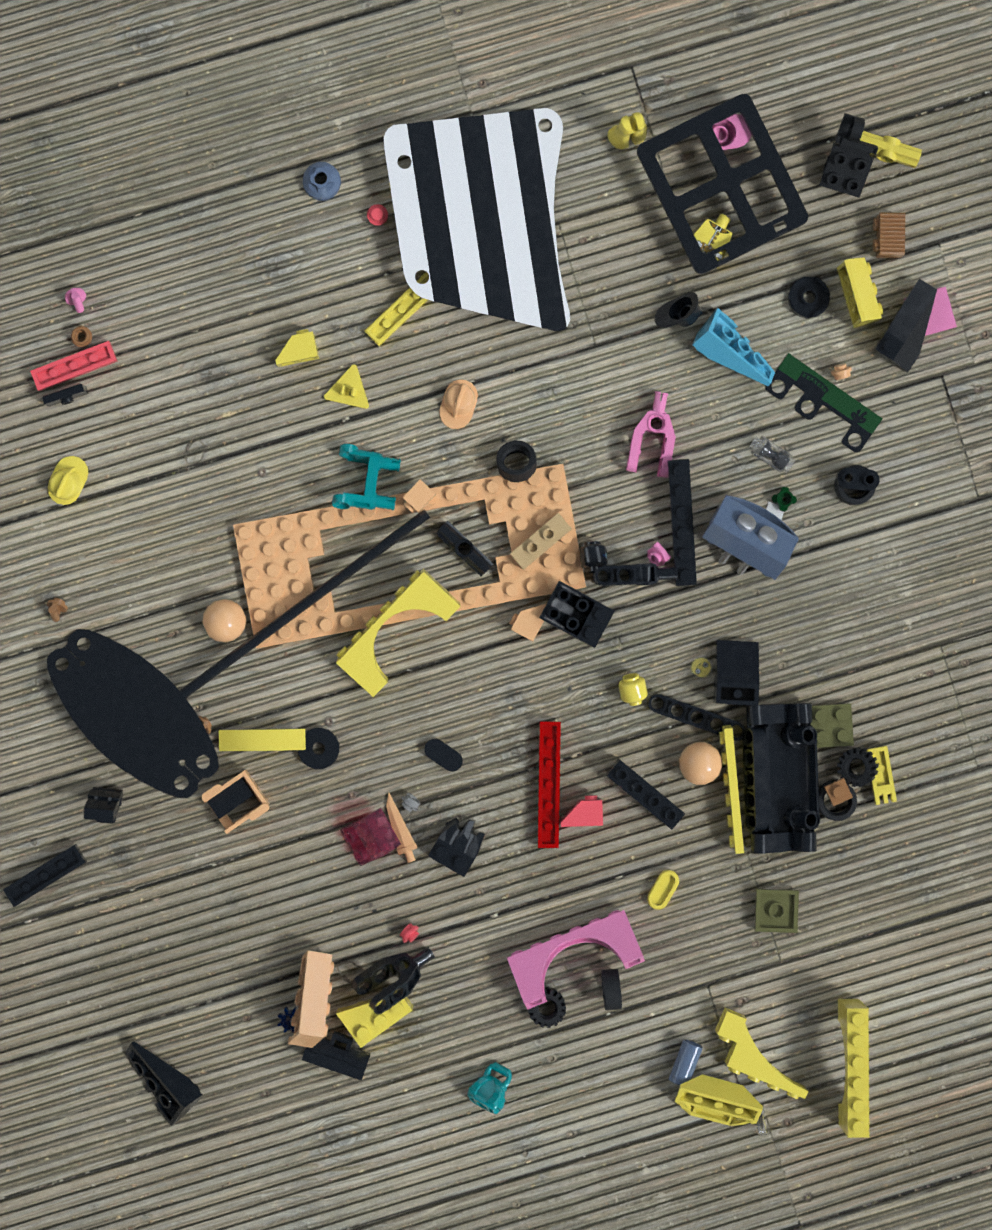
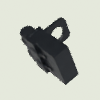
(103, 804)

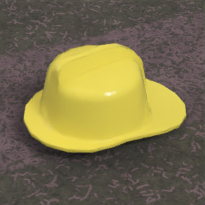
(67, 480)

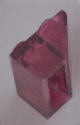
(370, 837)

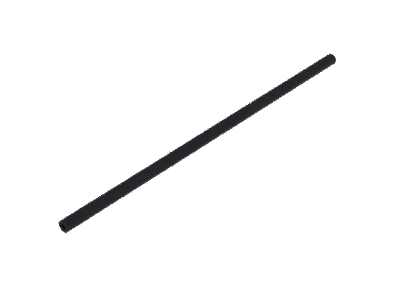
(305, 603)

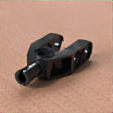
(638, 574)
(401, 965)

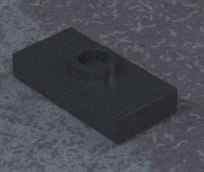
(65, 396)

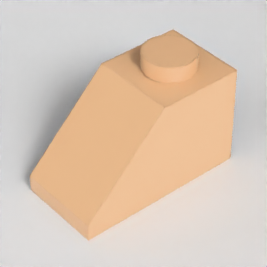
(528, 622)

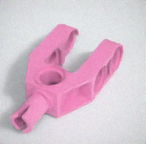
(666, 430)

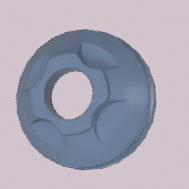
(321, 191)

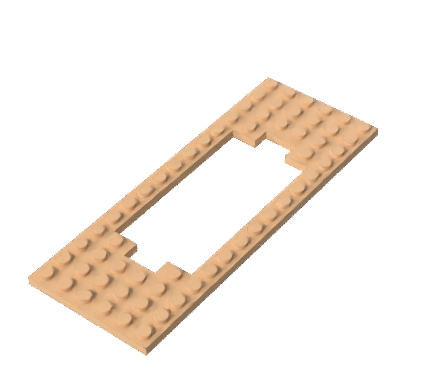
(278, 548)

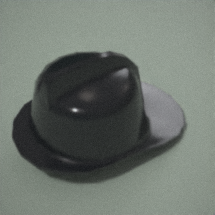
(679, 311)

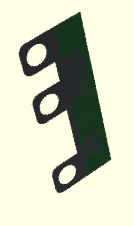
(825, 393)

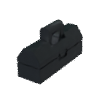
(339, 1059)

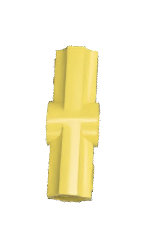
(892, 150)

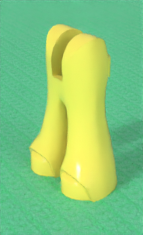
(629, 127)

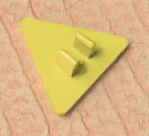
(349, 390)

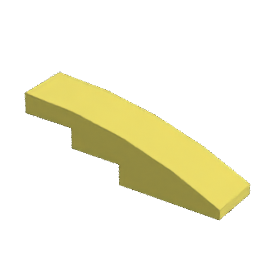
(262, 740)

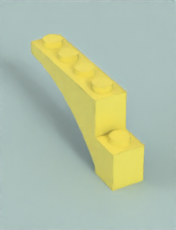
(747, 1058)

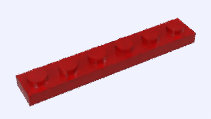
(549, 784)

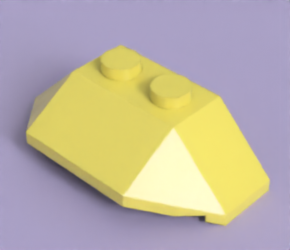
(718, 1101)

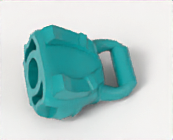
(489, 1091)

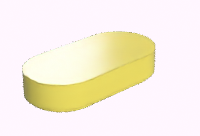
(663, 889)

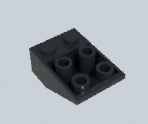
(576, 614)
(736, 673)

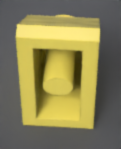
(298, 349)

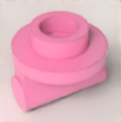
(75, 297)
(658, 554)

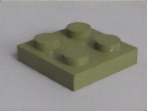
(833, 725)
(776, 910)

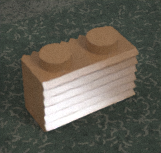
(889, 235)

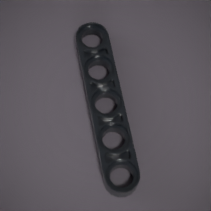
(688, 709)

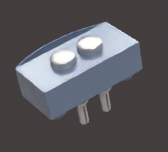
(751, 536)

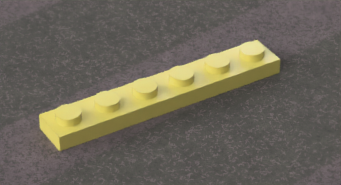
(732, 797)

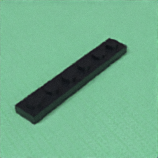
(682, 521)

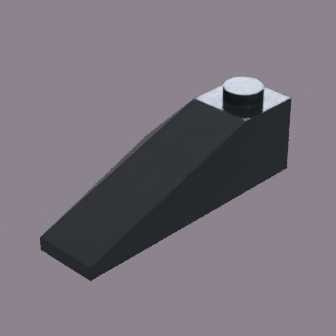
(906, 332)
(171, 1088)

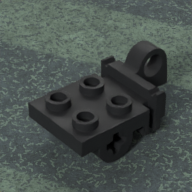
(850, 159)

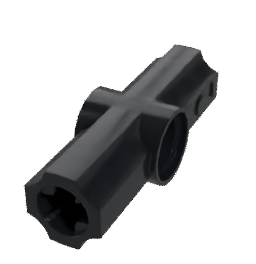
(474, 558)

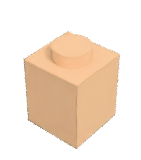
(418, 497)

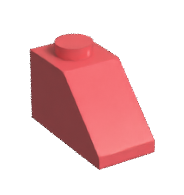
(584, 813)

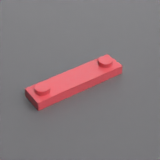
(73, 366)

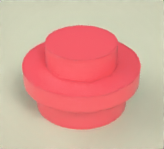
(377, 215)
(409, 933)

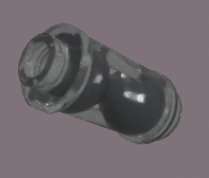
(781, 460)

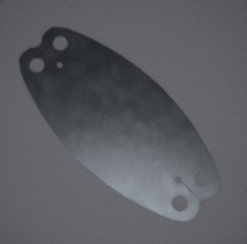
(132, 713)

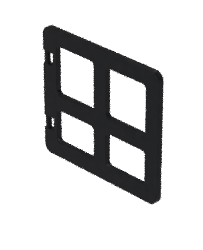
(727, 181)

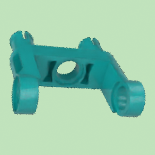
(375, 463)

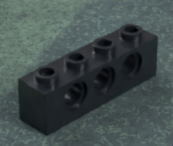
(645, 794)

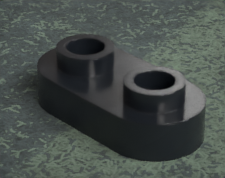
(858, 479)

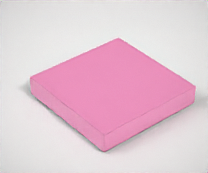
(941, 314)

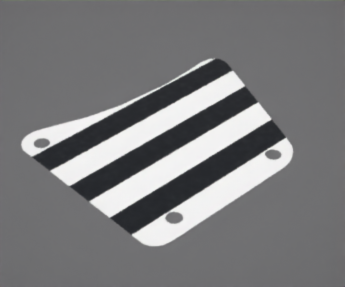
(481, 213)

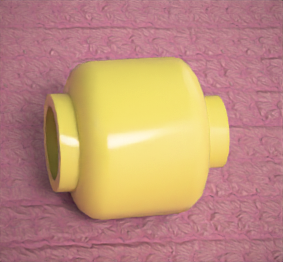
(633, 689)

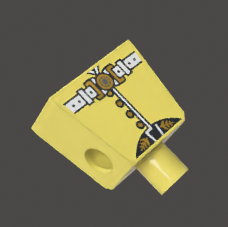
(714, 235)

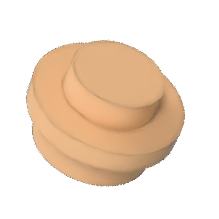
(841, 371)

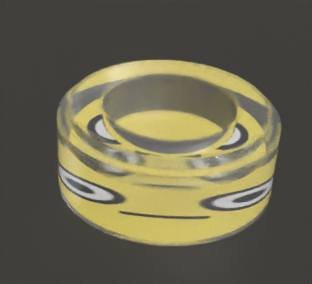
(701, 667)
(761, 1128)

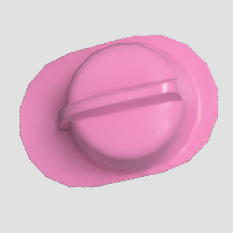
(732, 132)

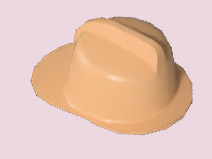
(458, 404)

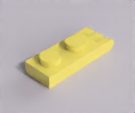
(883, 781)

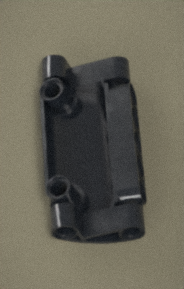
(781, 778)

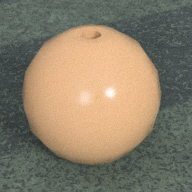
(224, 620)
(700, 763)

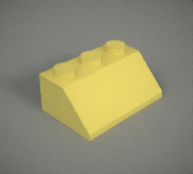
(859, 292)

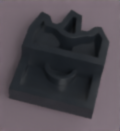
(457, 846)

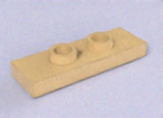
(540, 541)

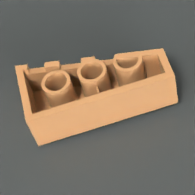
(312, 999)

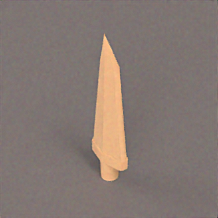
(401, 831)

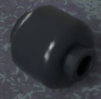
(593, 556)

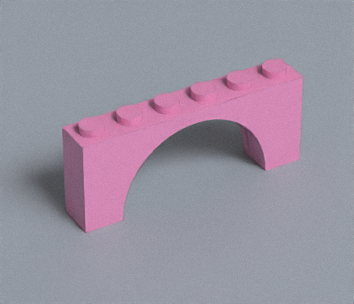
(531, 965)

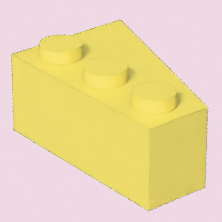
(365, 1024)

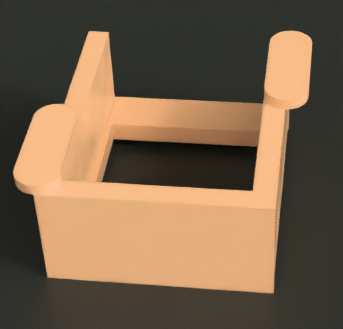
(253, 814)

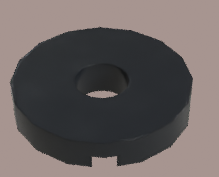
(800, 306)
(331, 751)

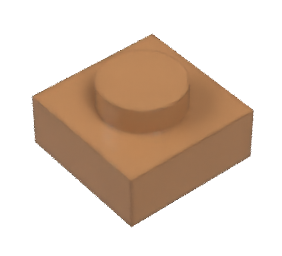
(838, 792)

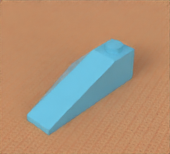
(724, 345)

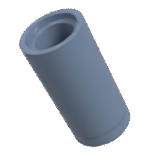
(685, 1062)

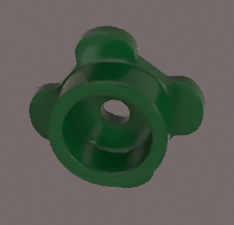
(790, 499)

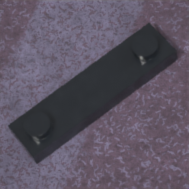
(44, 875)

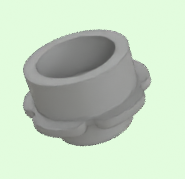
(410, 802)

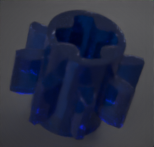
(287, 1025)

